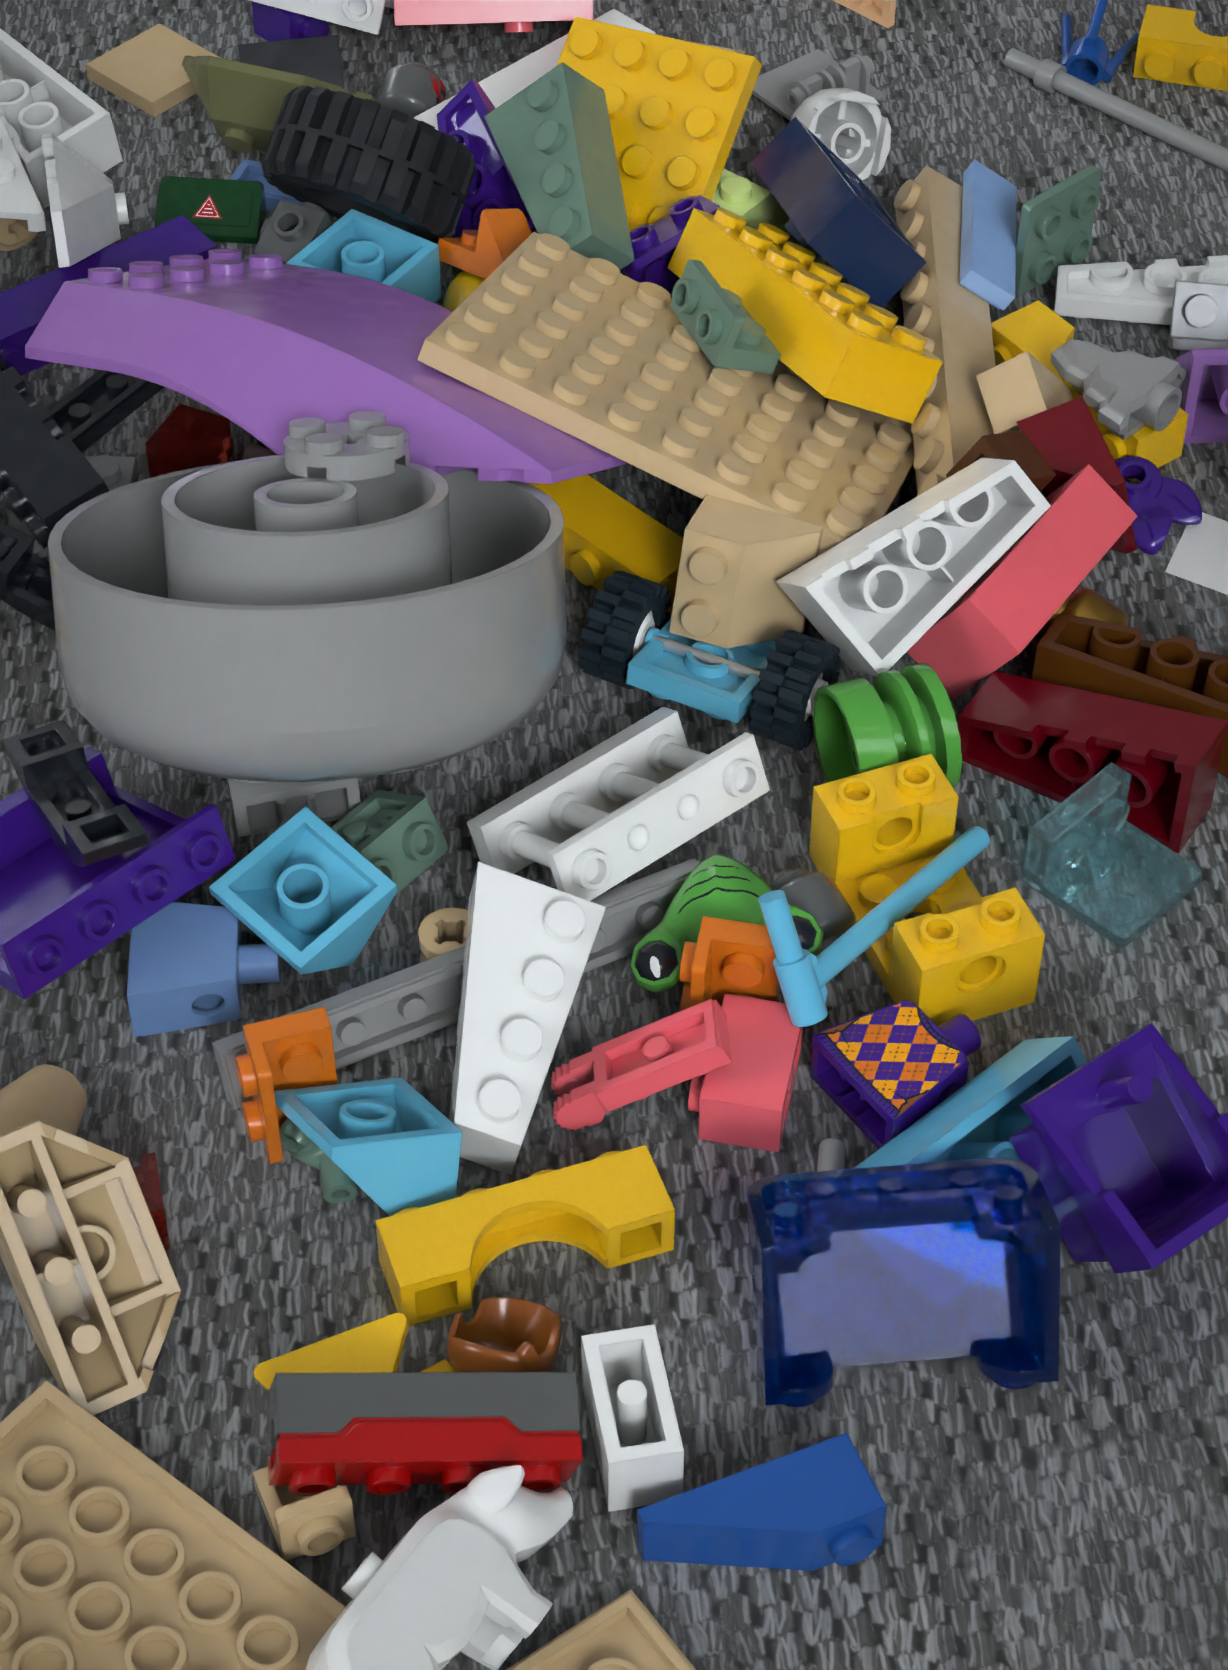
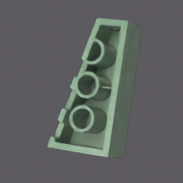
(566, 163)

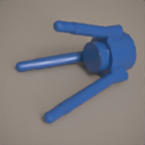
(1089, 55)

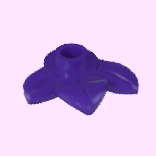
(1157, 503)

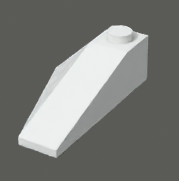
(81, 203)

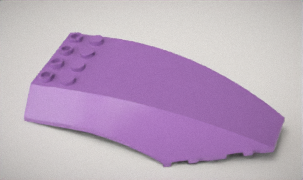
(295, 344)

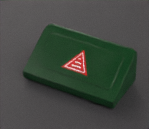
(217, 207)

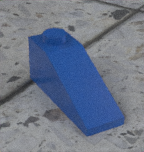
(776, 1515)

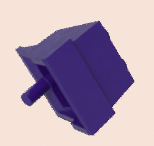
(1129, 1155)

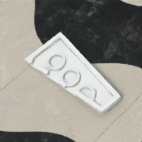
(1127, 294)

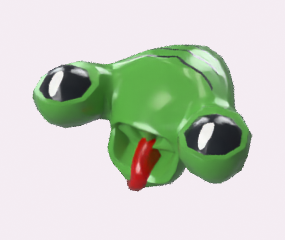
(714, 889)

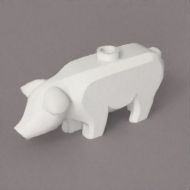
(450, 1582)

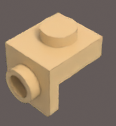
(305, 1522)

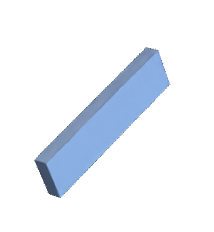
(988, 235)

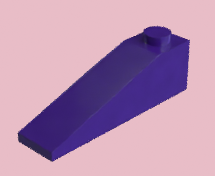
(492, 181)

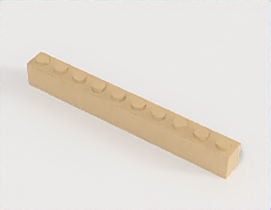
(951, 321)

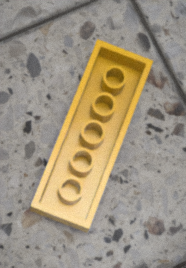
(812, 318)

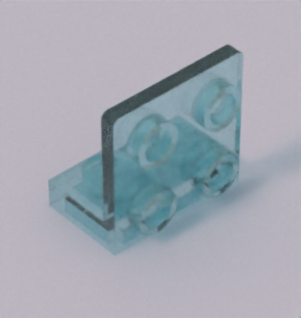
(1103, 865)

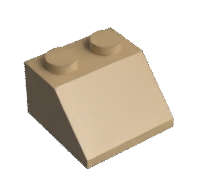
(731, 571)

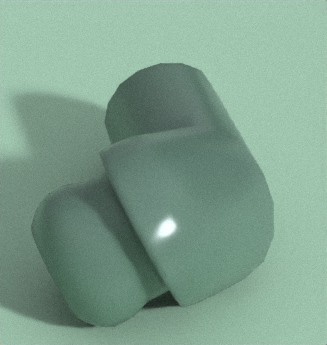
(336, 1184)

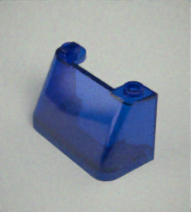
(904, 1272)

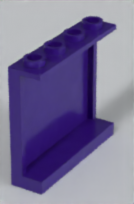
(67, 912)

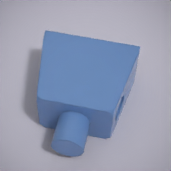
(192, 968)

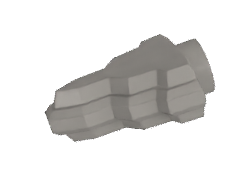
(1122, 386)

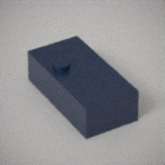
(837, 213)

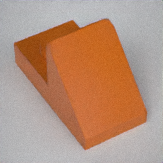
(486, 248)

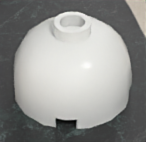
(849, 127)

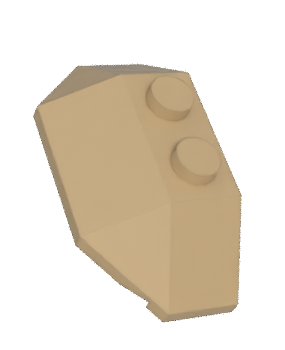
(84, 1263)

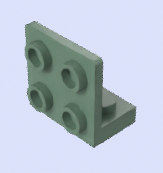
(1056, 229)

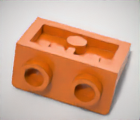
(728, 960)
(282, 1056)

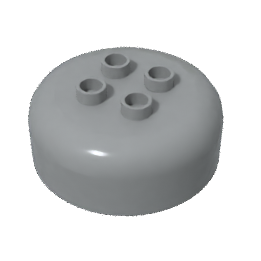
(309, 619)

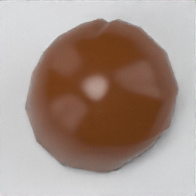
(505, 1337)

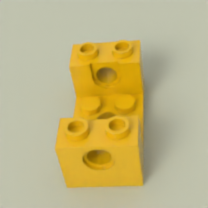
(968, 948)

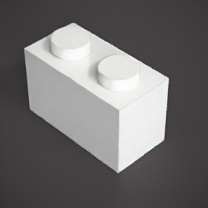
(632, 1417)

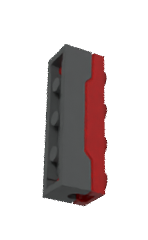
(420, 1429)

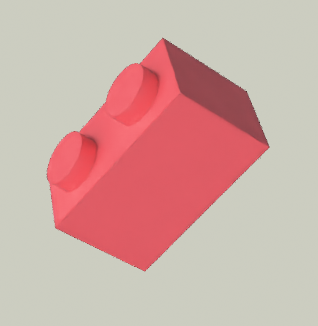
(752, 1095)

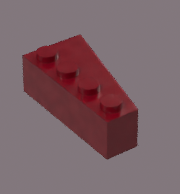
(1063, 736)

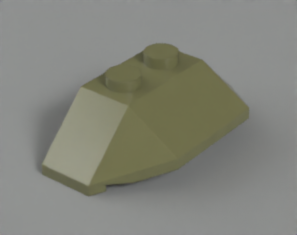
(246, 97)

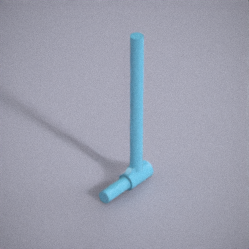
(805, 975)

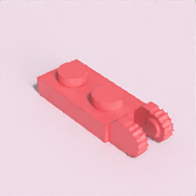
(640, 1064)

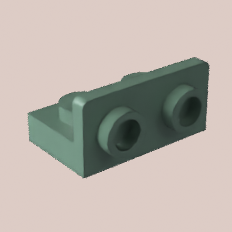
(721, 323)
(394, 834)

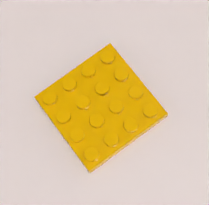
(668, 110)

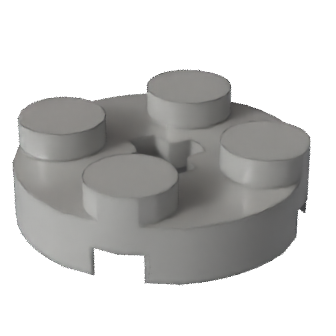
(347, 450)

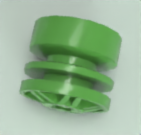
(886, 724)

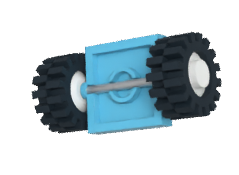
(771, 678)

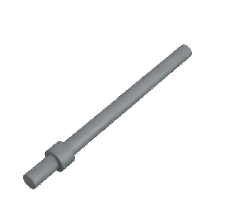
(1054, 77)

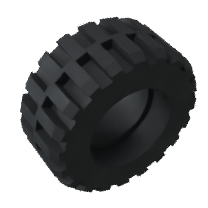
(368, 160)

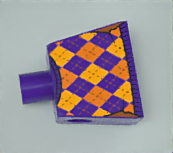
(892, 1066)

